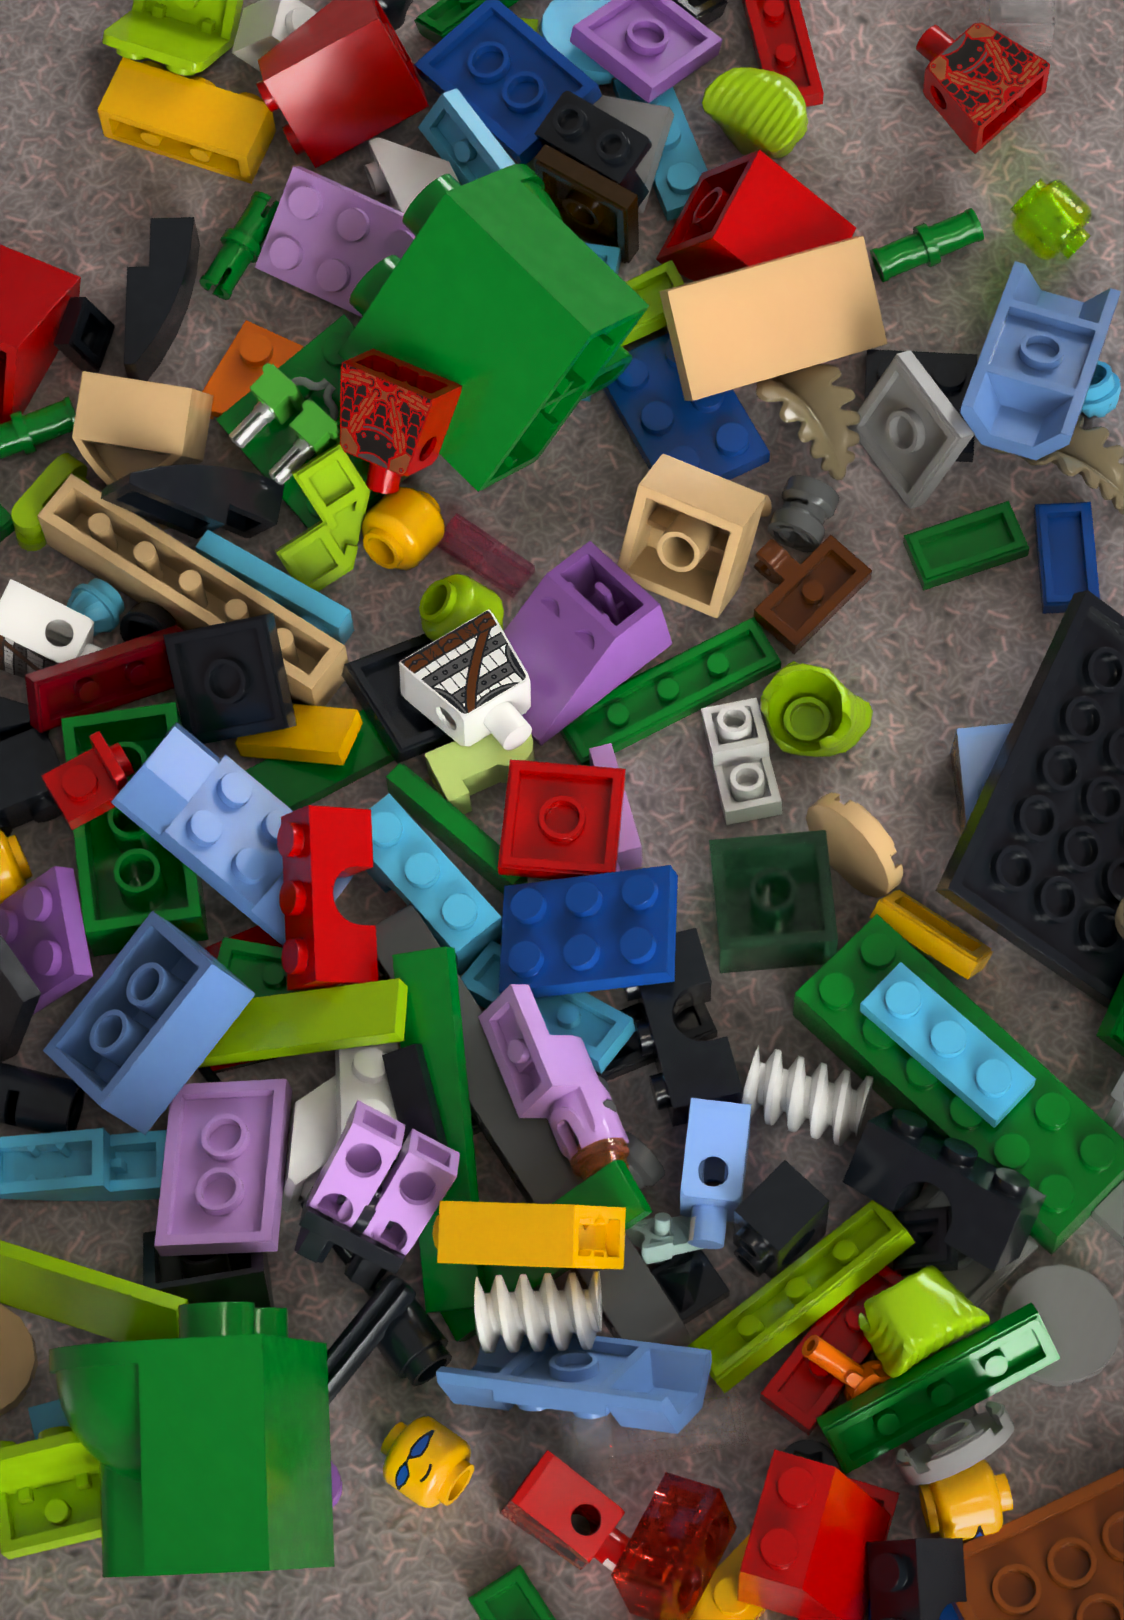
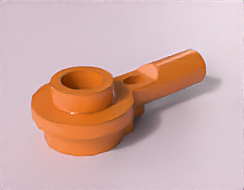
(855, 1376)

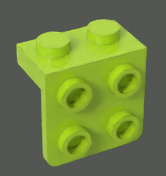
(176, 32)
(48, 1493)

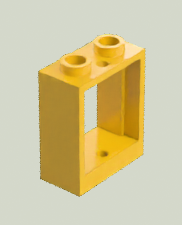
(530, 1234)

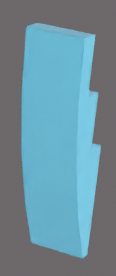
(82, 1166)

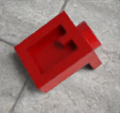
(89, 781)

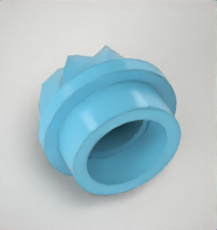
(1102, 393)
(99, 603)

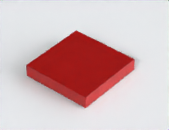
(561, 820)

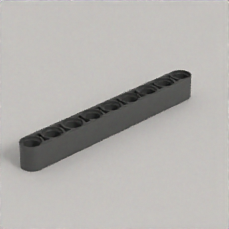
(631, 1296)

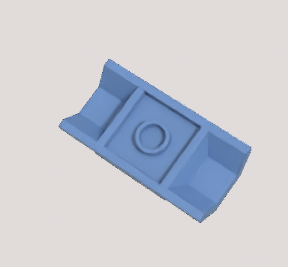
(1036, 367)
(214, 824)
(634, 1380)

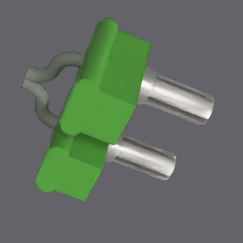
(279, 399)

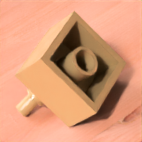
(139, 425)
(691, 534)

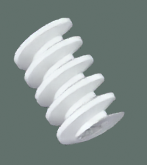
(806, 1096)
(538, 1313)

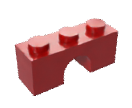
(320, 943)

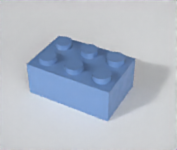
(148, 1023)

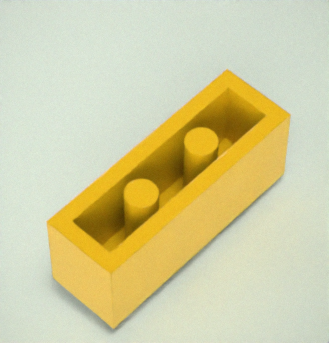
(187, 119)

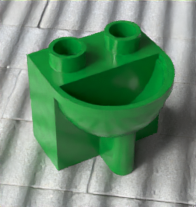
(505, 309)
(206, 1443)

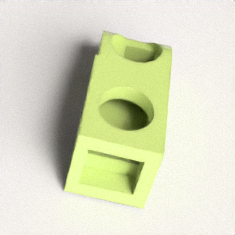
(467, 770)

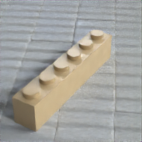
(189, 586)

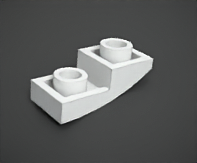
(741, 761)

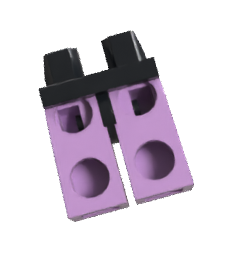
(360, 1214)

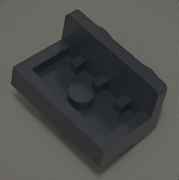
(596, 141)

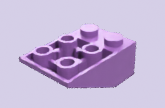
(583, 637)

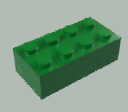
(118, 863)

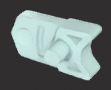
(661, 1237)

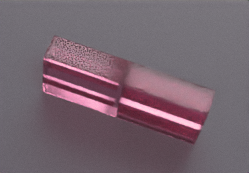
(486, 555)

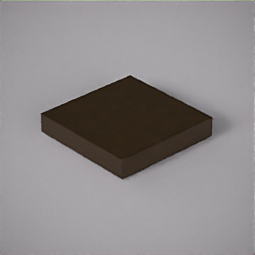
(590, 203)

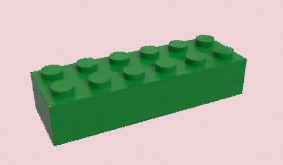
(1045, 1137)

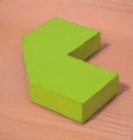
(340, 500)

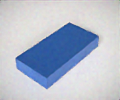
(1065, 553)

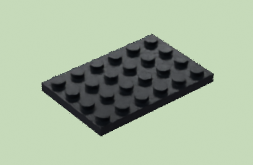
(1049, 825)

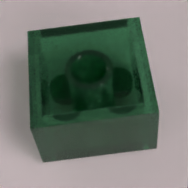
(772, 901)

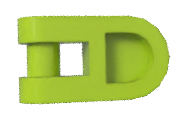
(30, 504)

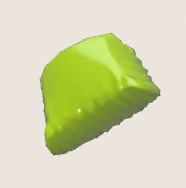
(757, 110)
(813, 712)
(917, 1319)

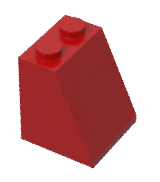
(340, 80)
(747, 217)
(30, 315)
(810, 1542)

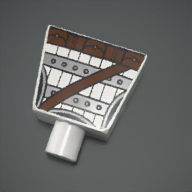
(39, 631)
(471, 684)

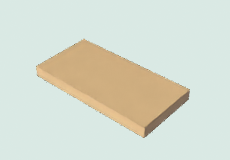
(773, 318)

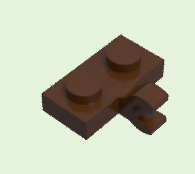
(806, 591)

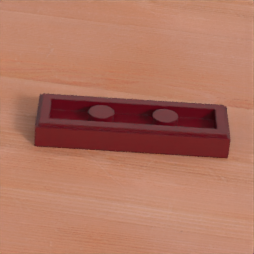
(99, 680)

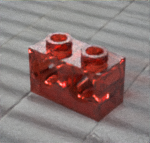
(674, 1549)

